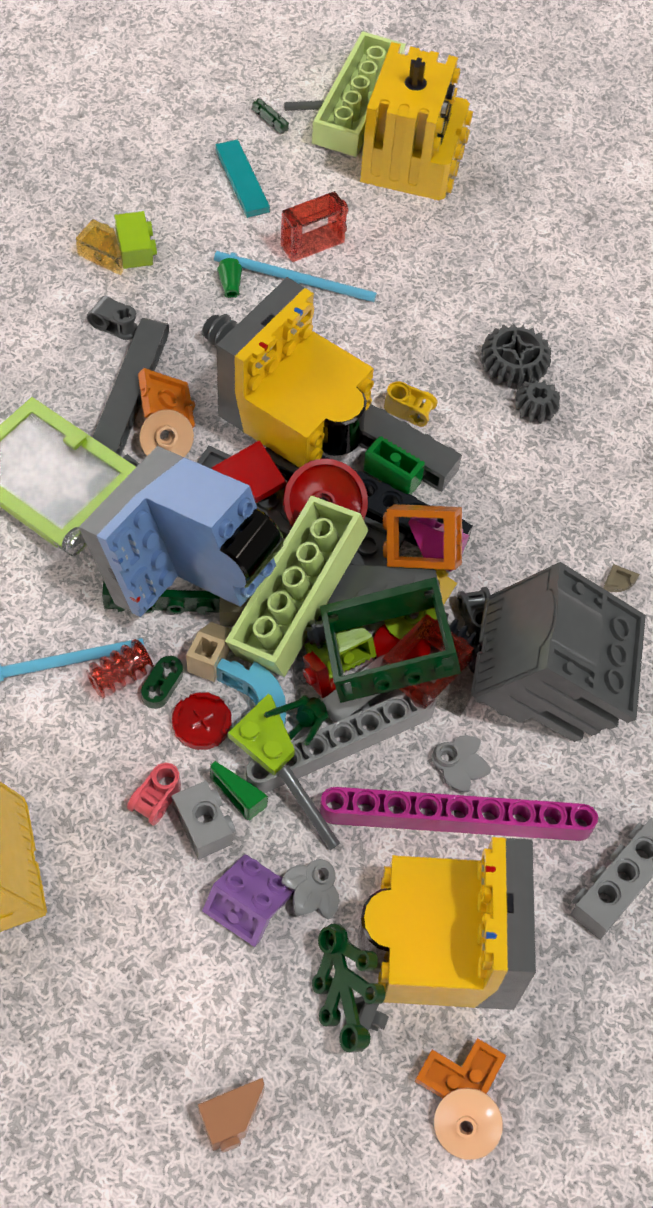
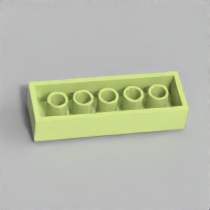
(343, 113)
(304, 579)

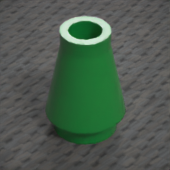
(230, 276)

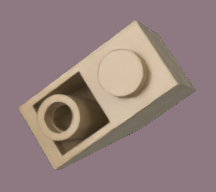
(208, 651)

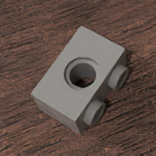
(203, 837)

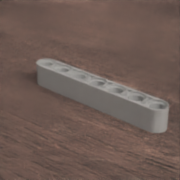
(352, 729)

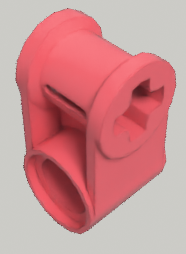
(153, 798)

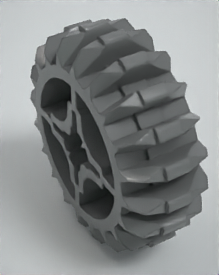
(515, 355)

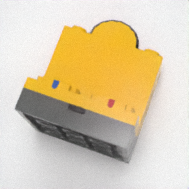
(291, 383)
(455, 928)

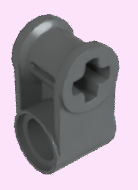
(113, 318)
(472, 608)

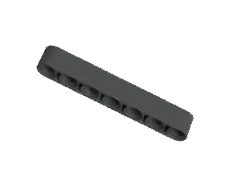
(125, 396)

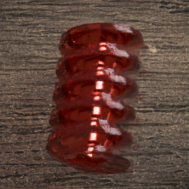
(119, 667)

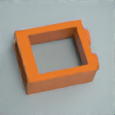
(452, 536)

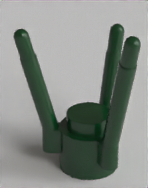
(310, 713)

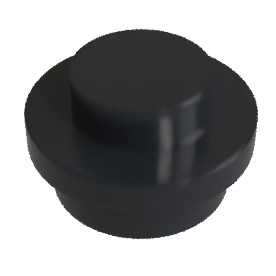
(316, 633)

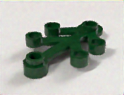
(335, 946)

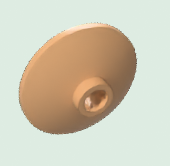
(179, 429)
(470, 1106)

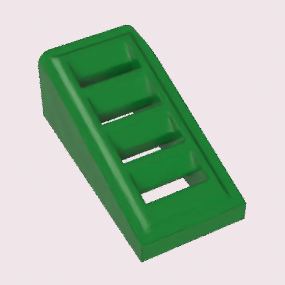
(241, 794)

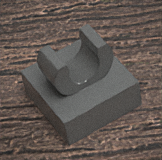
(369, 1016)

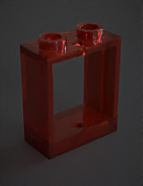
(295, 218)
(428, 629)

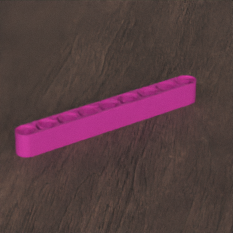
(470, 806)

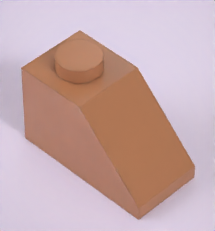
(230, 1115)

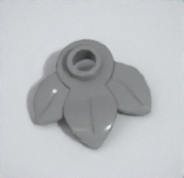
(465, 762)
(311, 891)

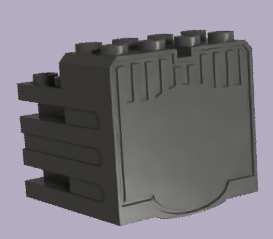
(560, 654)

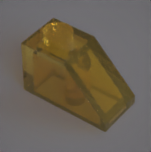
(99, 245)

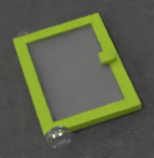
(54, 474)

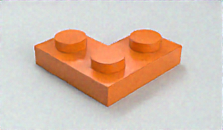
(477, 1071)

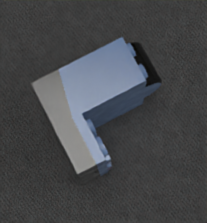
(180, 523)

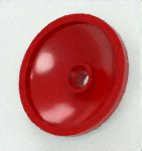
(326, 480)

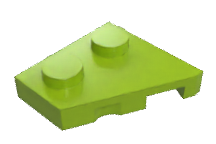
(263, 737)

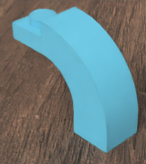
(253, 682)

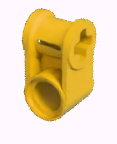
(408, 403)

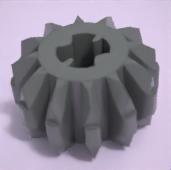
(537, 401)

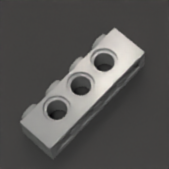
(600, 916)

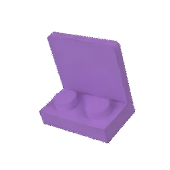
(247, 899)

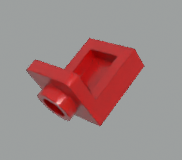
(317, 675)

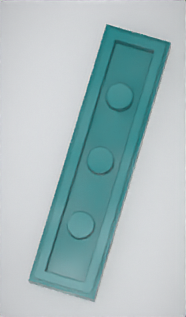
(242, 178)

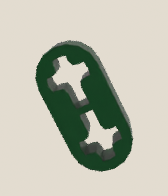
(157, 678)

